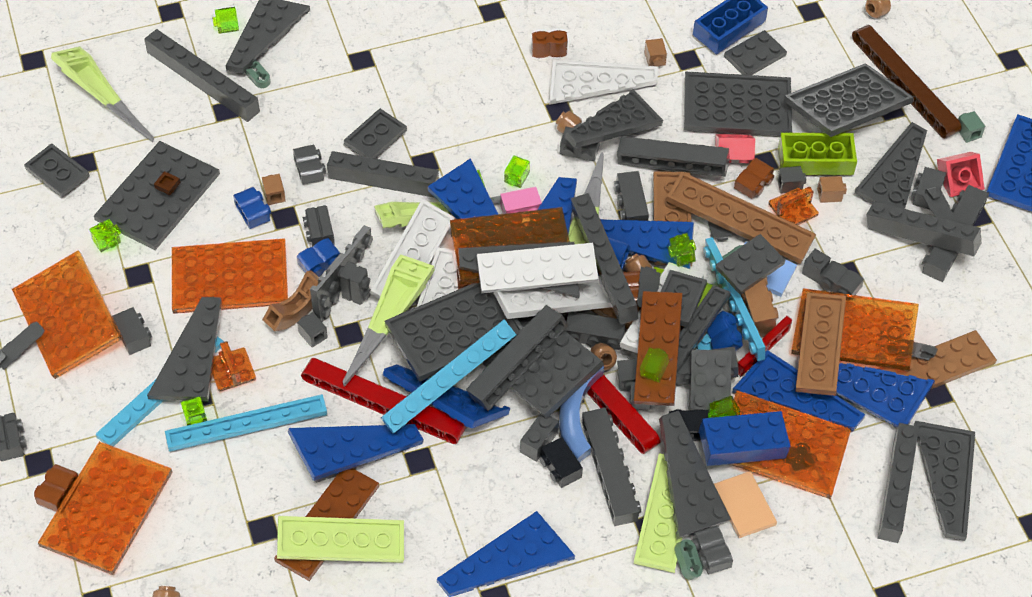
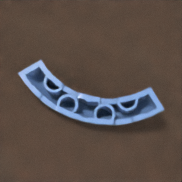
(570, 423)

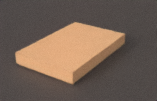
(745, 504)

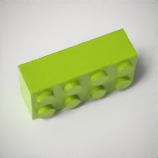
(818, 153)

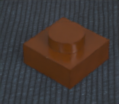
(167, 183)

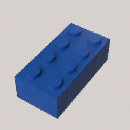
(729, 23)
(744, 438)

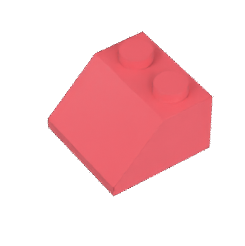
(740, 146)
(961, 171)

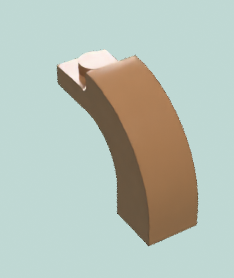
(289, 312)

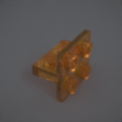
(795, 205)
(232, 368)

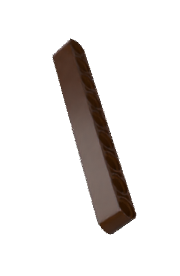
(899, 73)

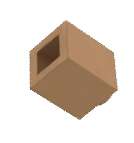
(655, 52)
(273, 189)
(831, 189)

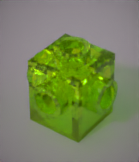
(105, 235)
(682, 249)

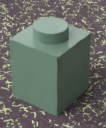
(971, 126)

